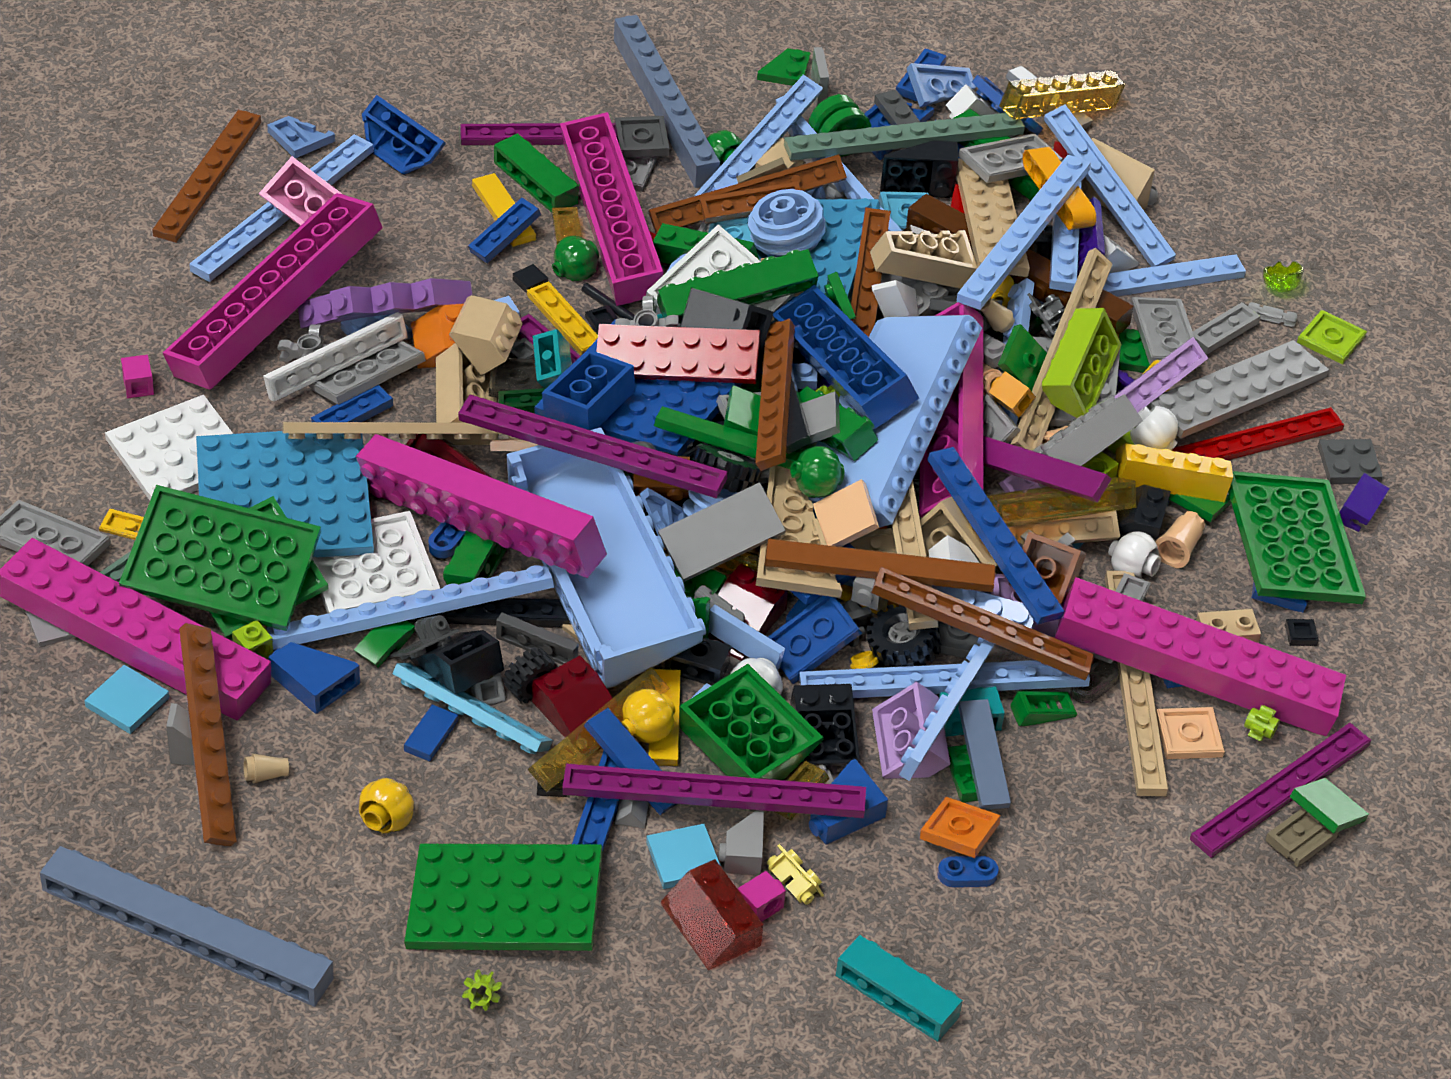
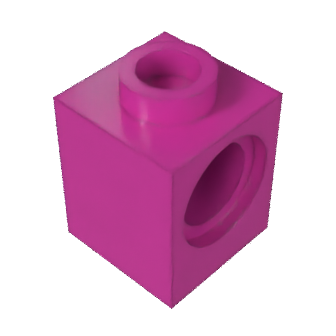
(137, 376)
(764, 895)

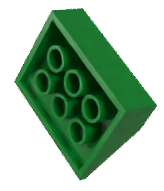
(748, 727)

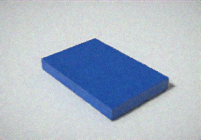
(814, 636)

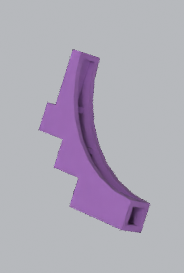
(384, 299)

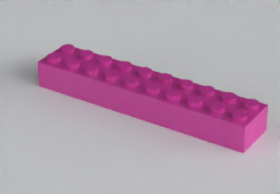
(612, 207)
(272, 291)
(960, 423)
(482, 505)
(125, 623)
(1200, 656)

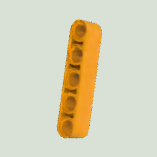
(1077, 210)

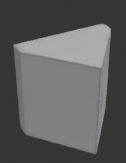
(490, 690)
(632, 813)

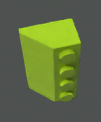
(1082, 362)

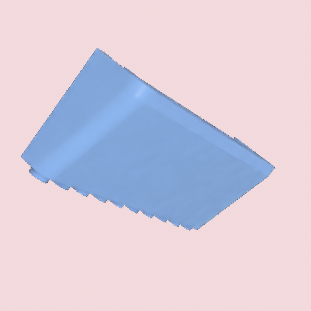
(933, 357)
(632, 603)

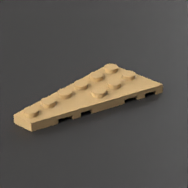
(800, 524)

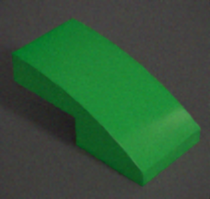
(383, 640)
(962, 773)

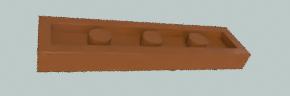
(738, 203)

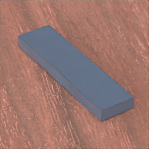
(984, 754)

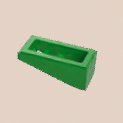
(1027, 714)

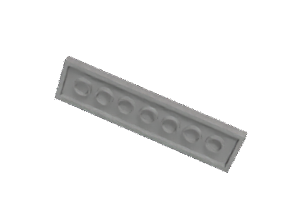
(1241, 387)

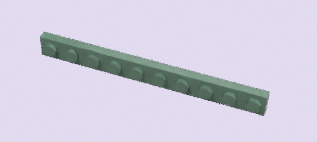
(901, 136)

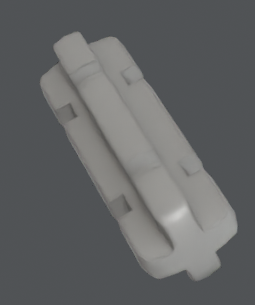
(1274, 314)
(715, 599)

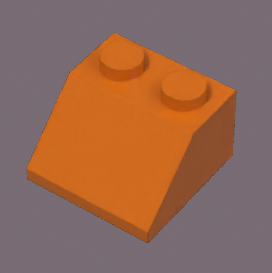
(432, 332)

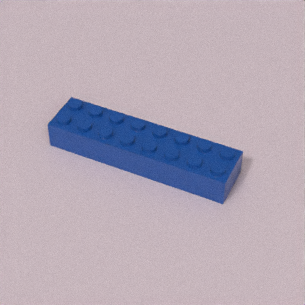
(847, 357)

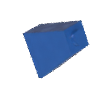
(313, 675)
(835, 827)

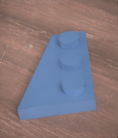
(937, 82)

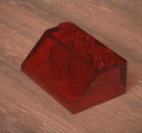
(713, 915)

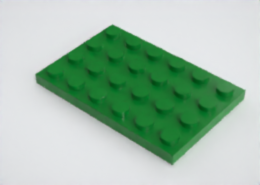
(1294, 538)
(220, 557)
(504, 897)

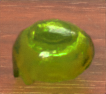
(1283, 278)

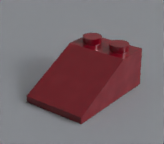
(758, 603)
(570, 695)

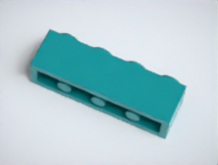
(899, 987)

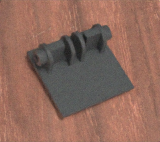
(1049, 312)
(431, 632)

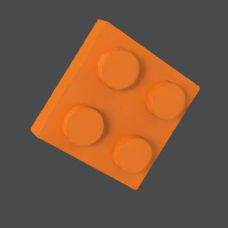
(960, 827)

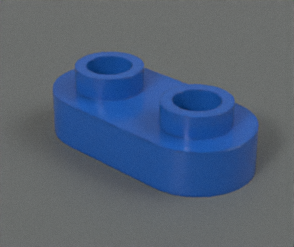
(445, 540)
(968, 871)

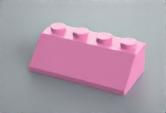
(297, 191)

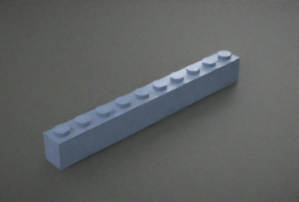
(665, 99)
(187, 925)

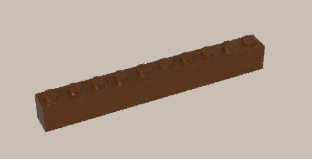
(937, 216)

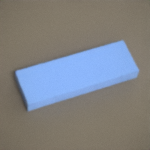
(744, 637)

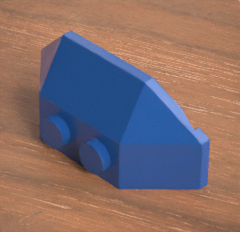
(398, 137)

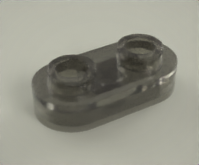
(1097, 685)

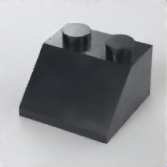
(1148, 514)

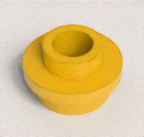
(863, 660)

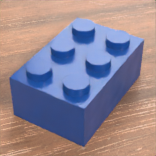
(589, 390)

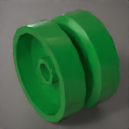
(838, 114)

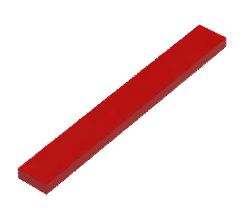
(1267, 436)

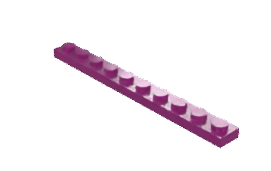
(593, 446)
(714, 790)

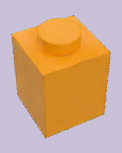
(1011, 394)

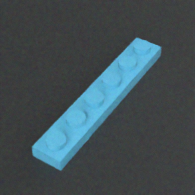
(482, 714)

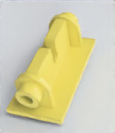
(803, 883)

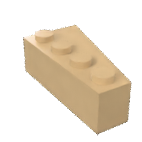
(926, 256)

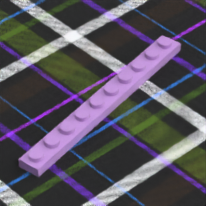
(1142, 391)

